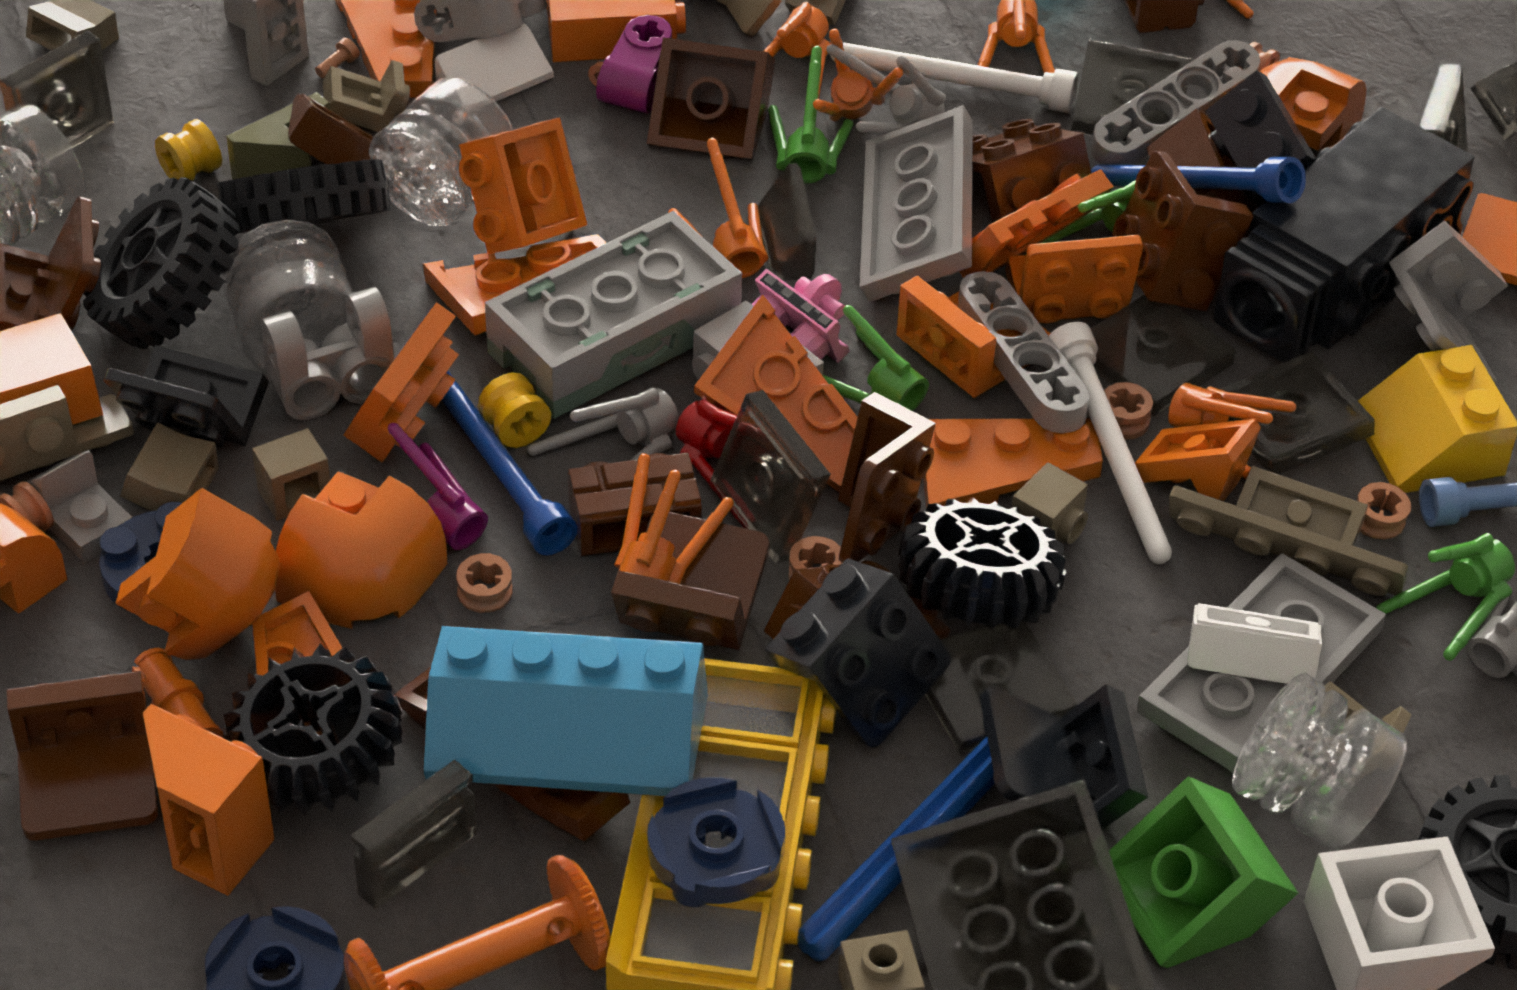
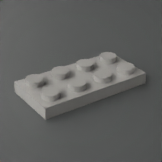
(917, 203)
(1220, 709)

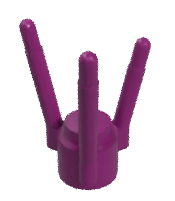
(459, 515)

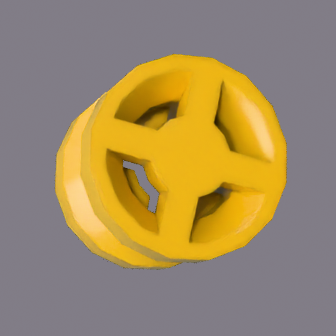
(188, 151)
(514, 410)

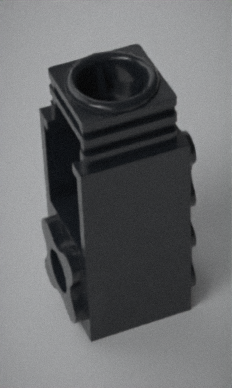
(1325, 259)

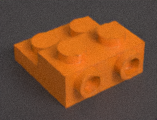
(522, 186)
(409, 382)

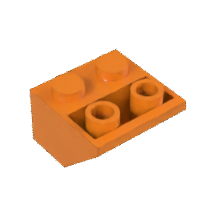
(209, 800)

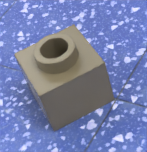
(289, 469)
(1056, 500)
(879, 963)

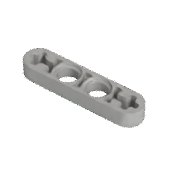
(1170, 99)
(1035, 347)

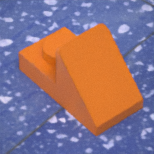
(1205, 453)

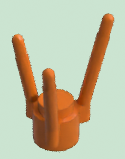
(1017, 26)
(802, 32)
(852, 92)
(734, 239)
(1199, 406)
(651, 553)

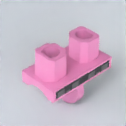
(809, 310)

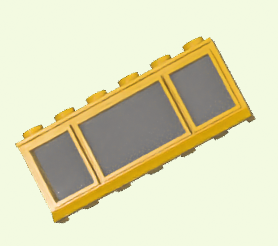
(766, 735)

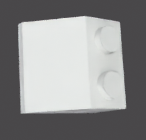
(1396, 916)

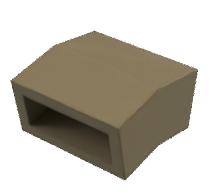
(62, 20)
(170, 469)

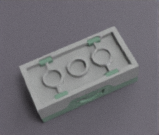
(611, 312)

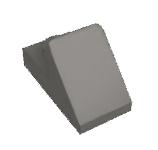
(78, 504)

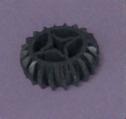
(981, 563)
(335, 696)

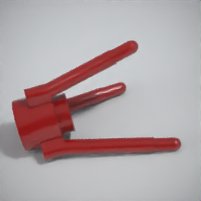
(704, 432)

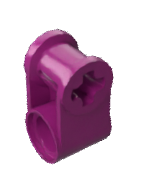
(632, 67)

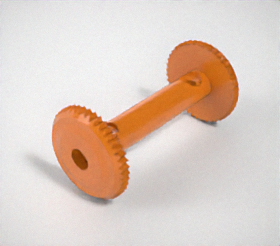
(571, 915)

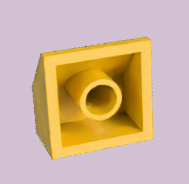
(1440, 420)

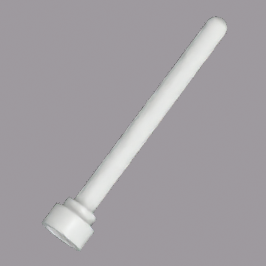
(1054, 89)
(1079, 349)

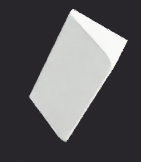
(497, 63)
(1253, 644)

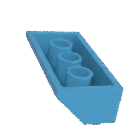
(565, 710)

